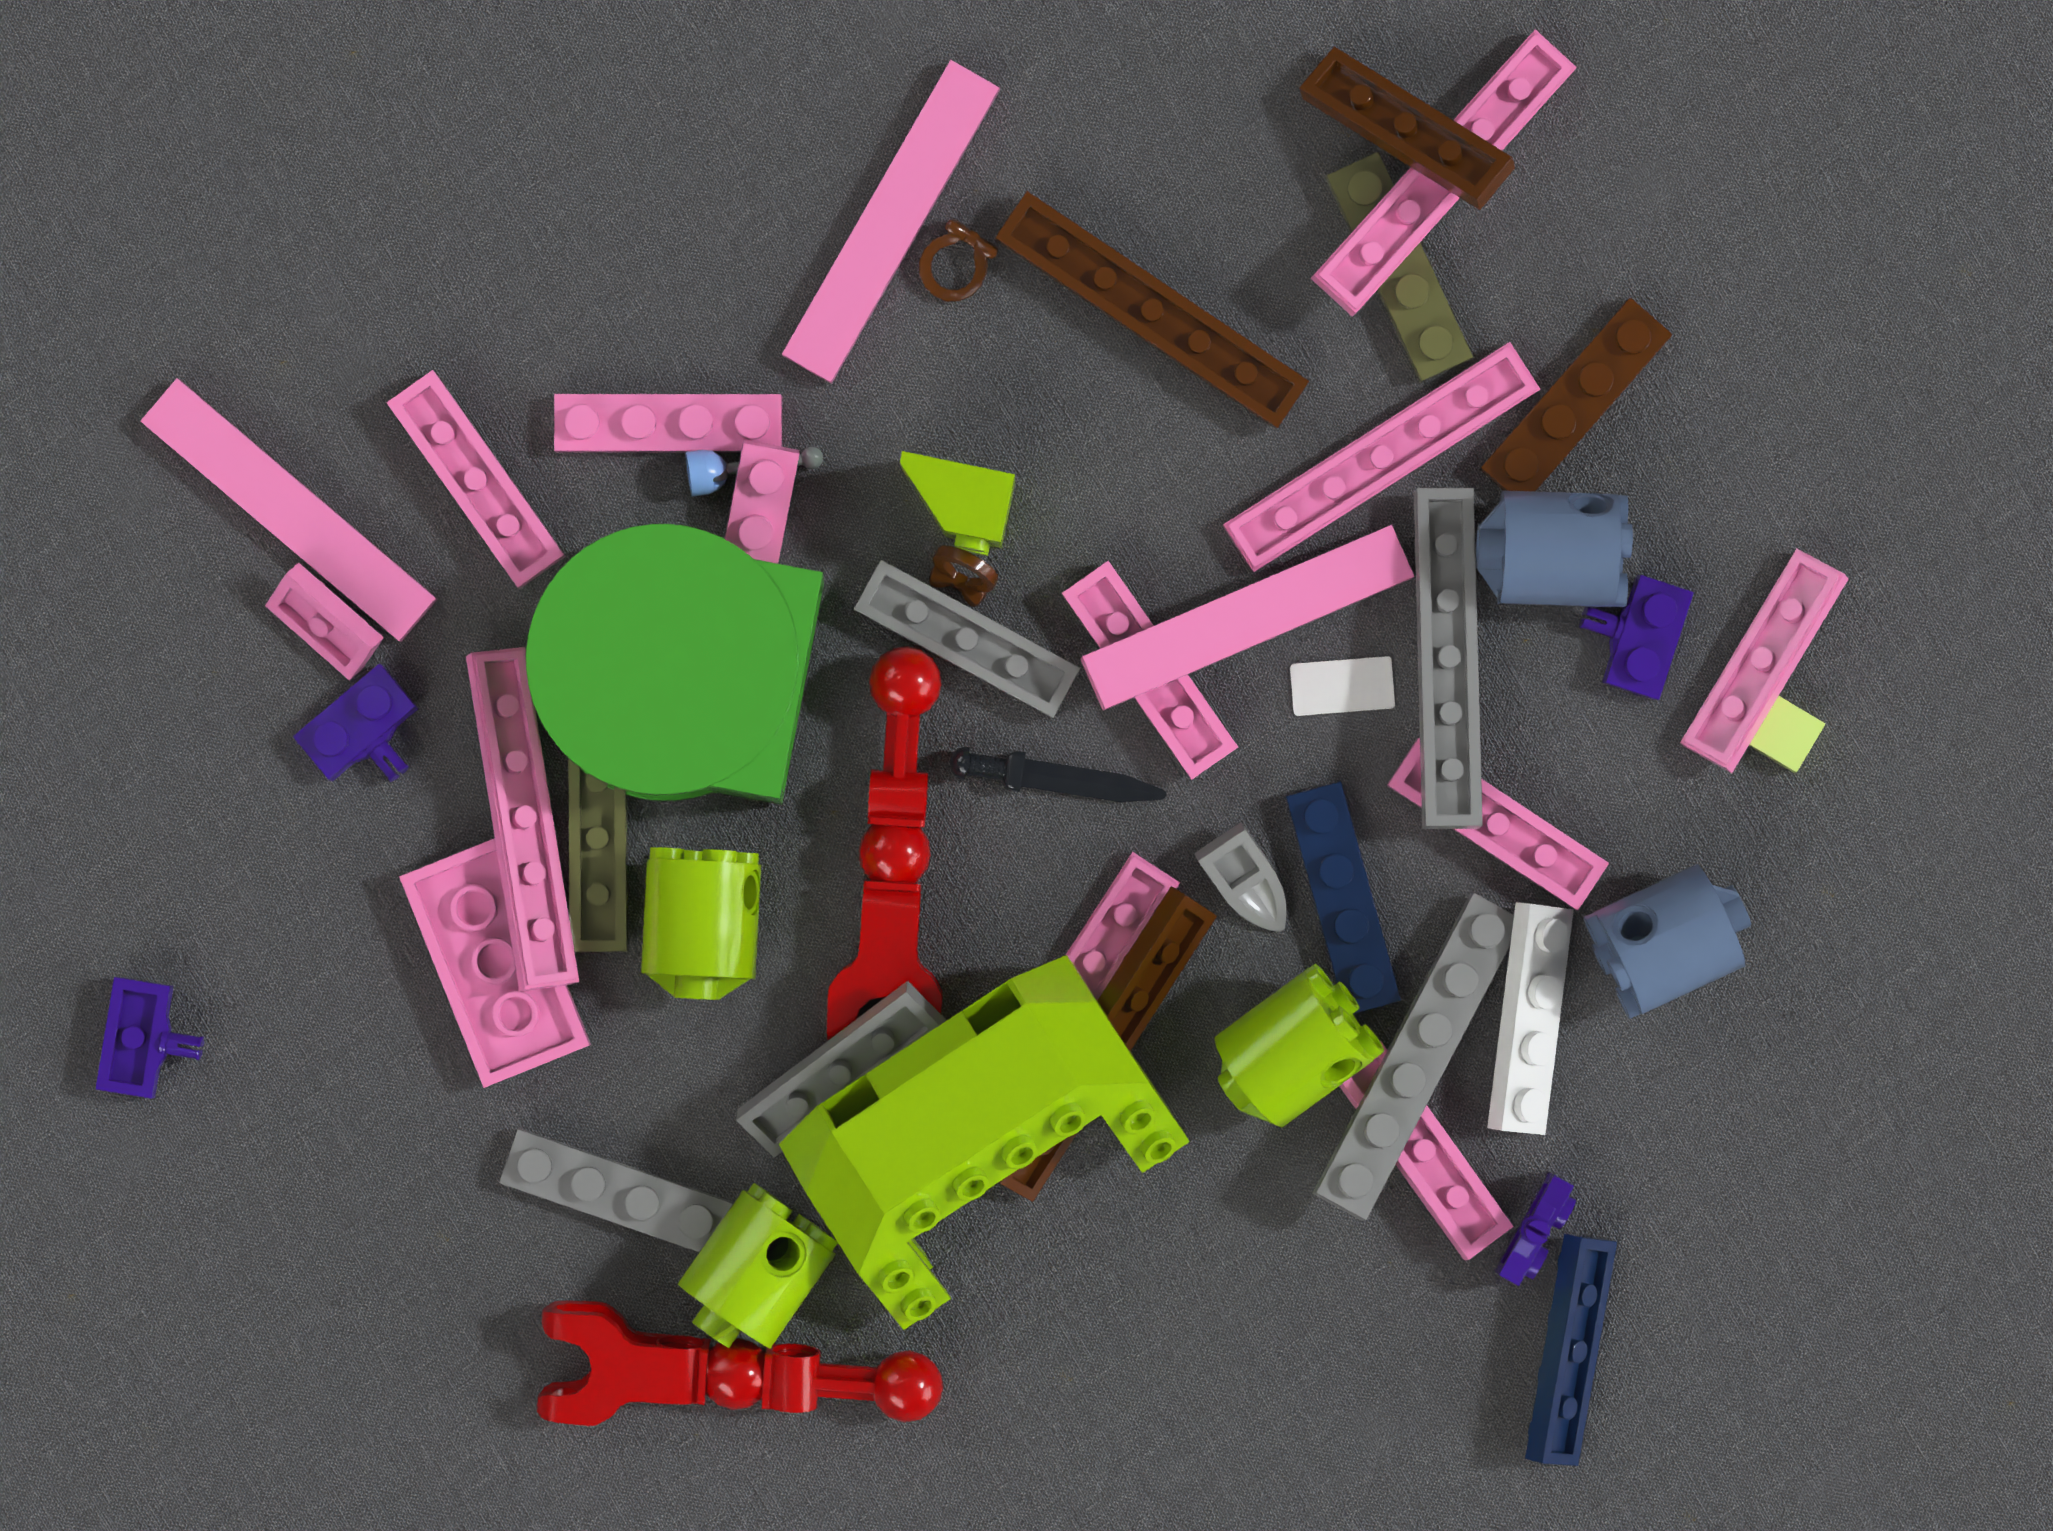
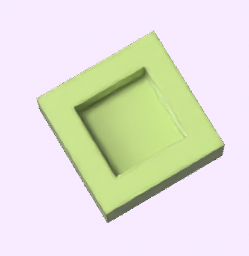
(1787, 734)

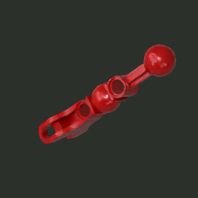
(893, 848)
(686, 1370)

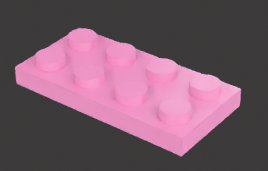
(470, 943)

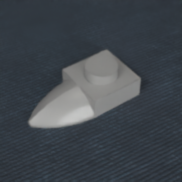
(1245, 878)

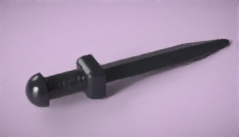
(1021, 772)

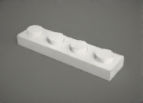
(1530, 1018)

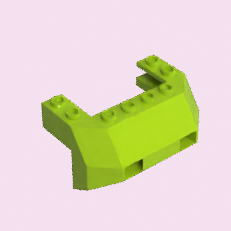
(963, 1116)

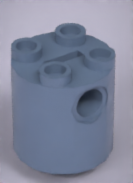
(1556, 549)
(1668, 939)

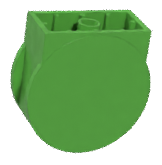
(674, 663)

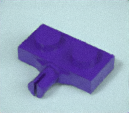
(1642, 635)
(359, 726)
(140, 1038)
(1525, 1251)

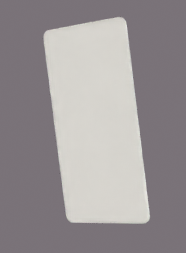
(1342, 686)

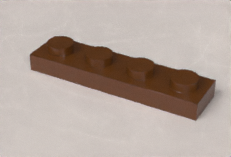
(1407, 128)
(1577, 400)

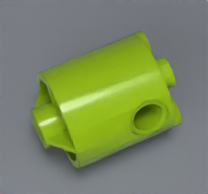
(701, 921)
(1294, 1048)
(743, 1282)

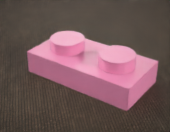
(761, 499)
(324, 621)

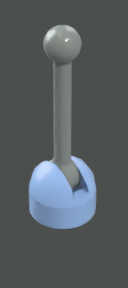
(709, 471)

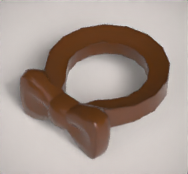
(982, 251)
(945, 575)

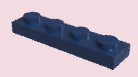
(1342, 895)
(1570, 1350)

